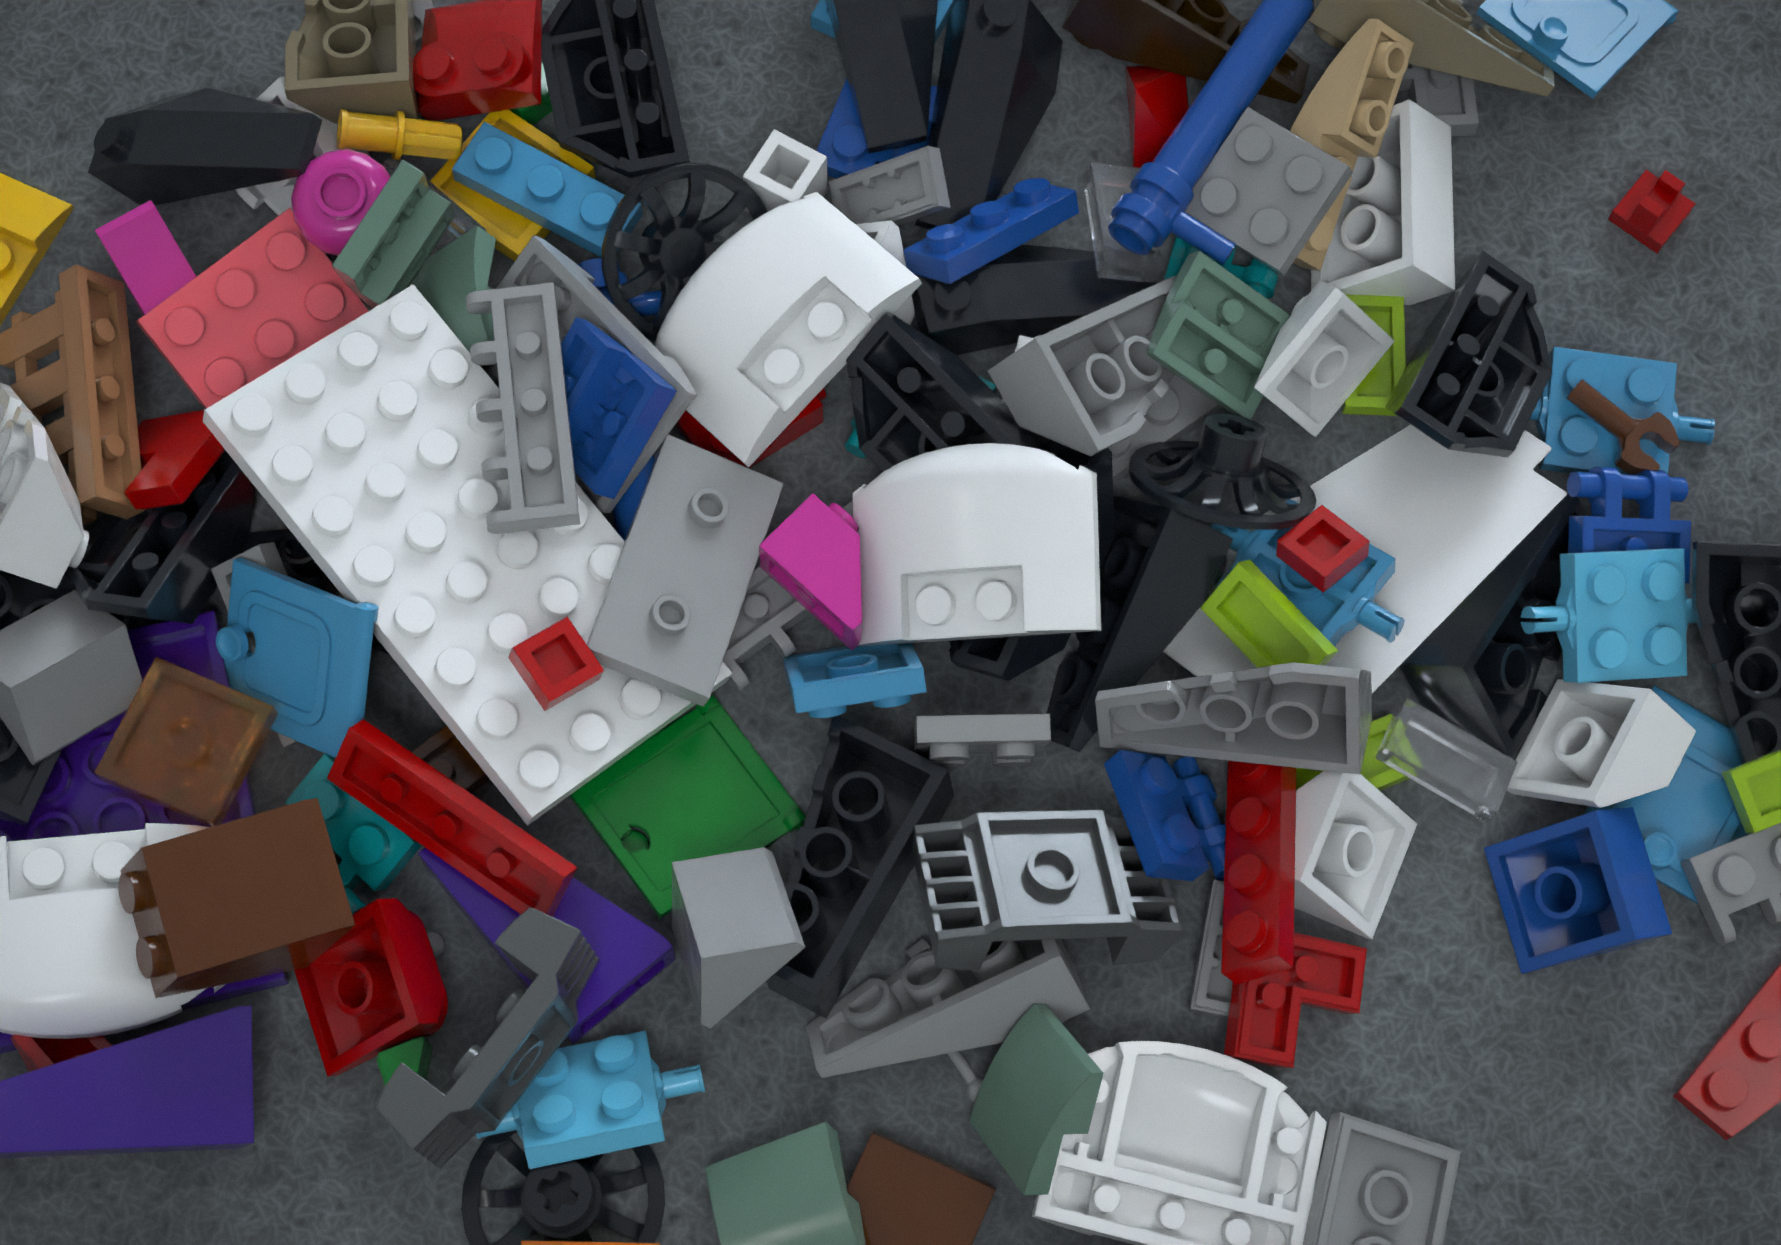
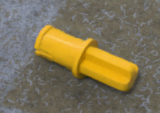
(398, 135)

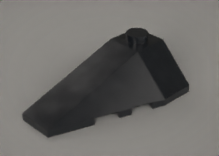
(887, 66)
(989, 97)
(201, 146)
(1013, 296)
(1148, 592)
(1740, 625)
(1479, 659)

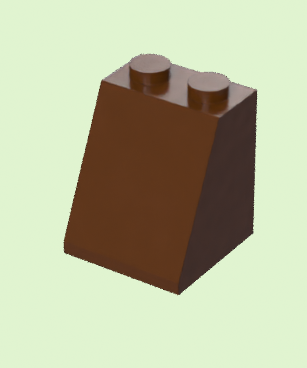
(236, 900)

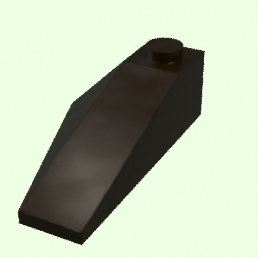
(1175, 38)

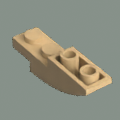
(1351, 113)

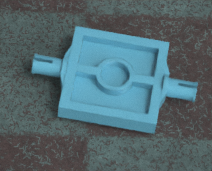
(1619, 615)
(596, 1101)

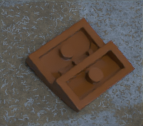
(915, 1197)

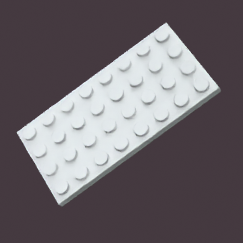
(379, 477)

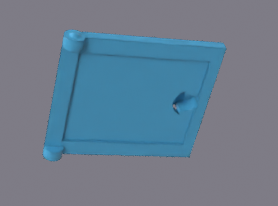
(1580, 38)
(306, 656)
(1695, 807)

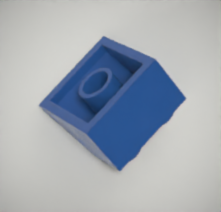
(1577, 889)

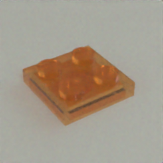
(186, 742)

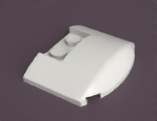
(778, 318)
(978, 546)
(70, 942)
(1187, 1153)

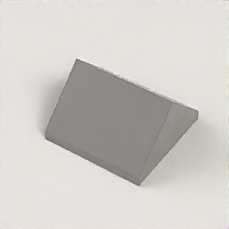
(64, 675)
(731, 927)

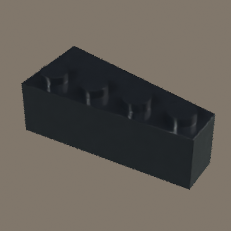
(854, 855)

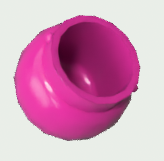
(336, 197)

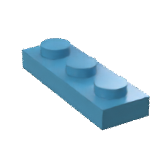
(540, 188)

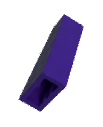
(626, 947)
(143, 1095)

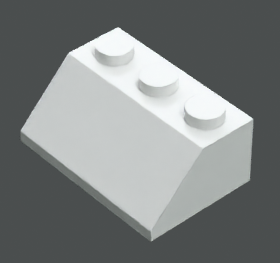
(1397, 215)

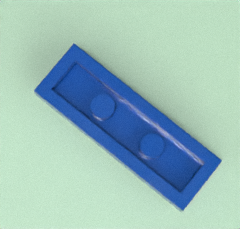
(991, 230)

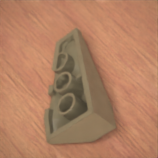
(1441, 40)
(353, 58)

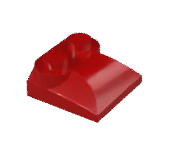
(479, 58)
(373, 987)

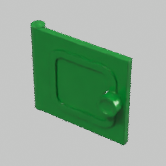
(694, 795)

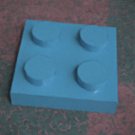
(838, 677)

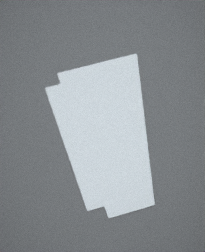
(1433, 510)

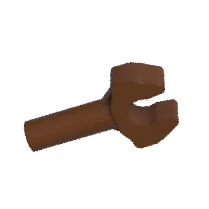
(1626, 429)

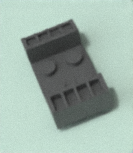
(1039, 881)
(499, 1072)

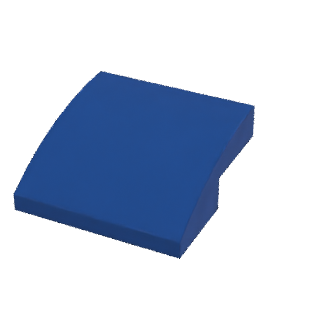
(610, 406)

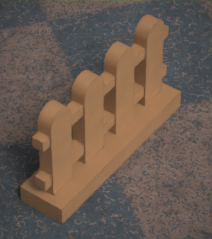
(91, 382)

